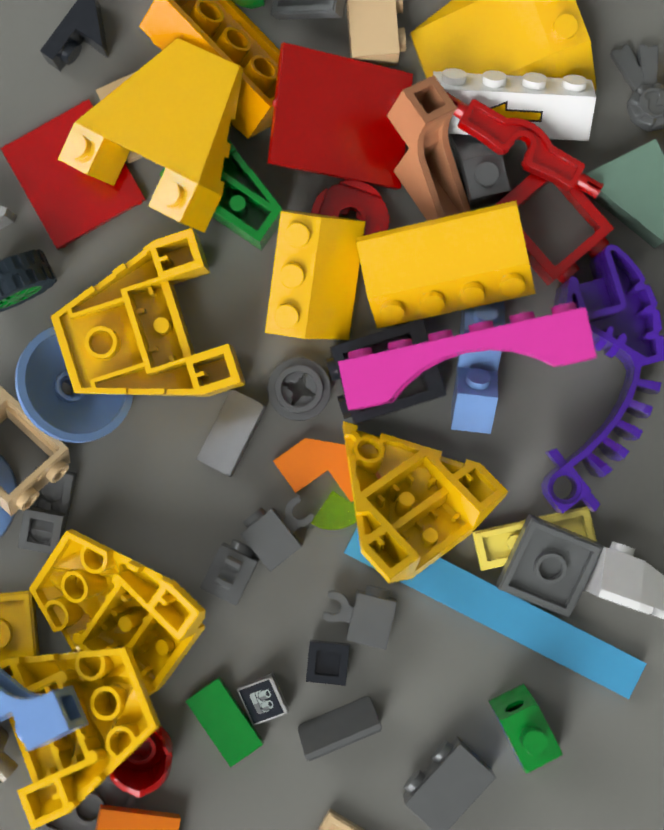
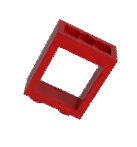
(587, 210)

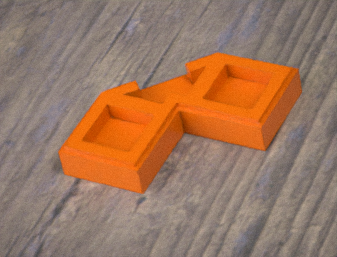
(313, 458)

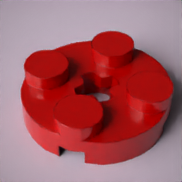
(356, 197)

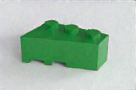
(245, 202)

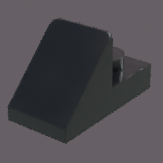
(80, 24)

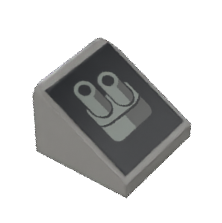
(263, 699)

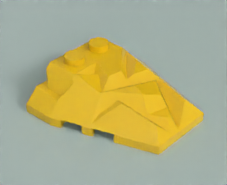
(117, 603)
(117, 716)

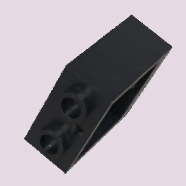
(431, 378)

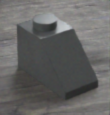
(480, 170)

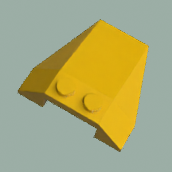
(506, 38)

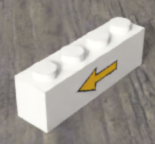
(555, 105)

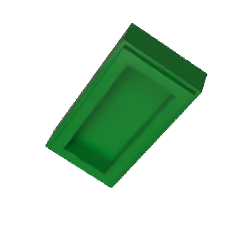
(224, 721)

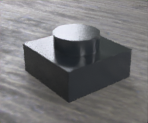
(327, 662)

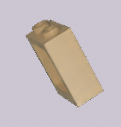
(50, 471)

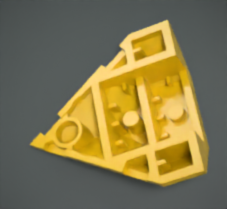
(417, 505)

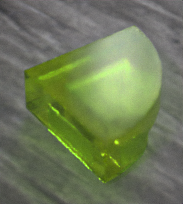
(335, 513)

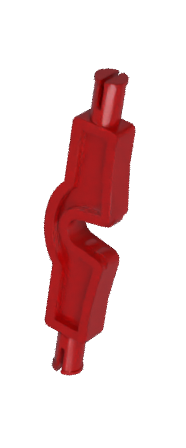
(540, 157)

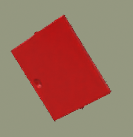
(335, 116)

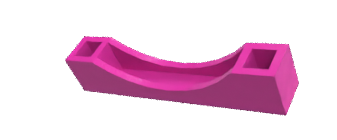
(382, 376)

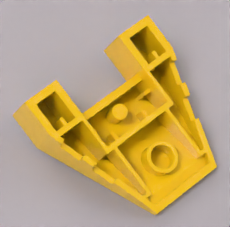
(172, 114)
(132, 332)

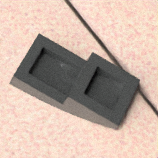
(47, 518)

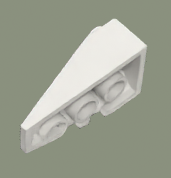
(627, 580)

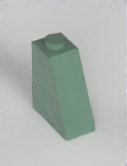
(635, 191)

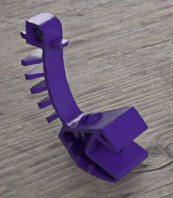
(623, 326)

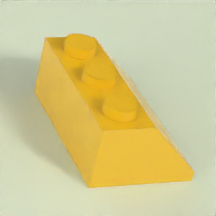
(314, 276)

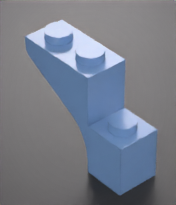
(477, 376)
(37, 716)

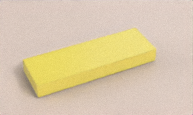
(496, 542)

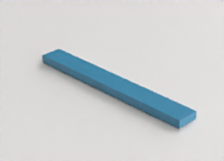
(523, 623)

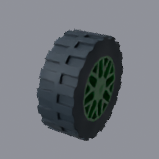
(24, 278)

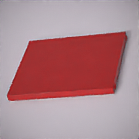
(62, 196)

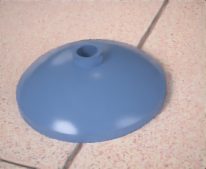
(59, 415)

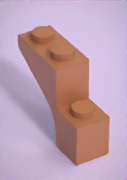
(428, 166)

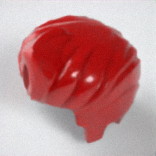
(147, 766)

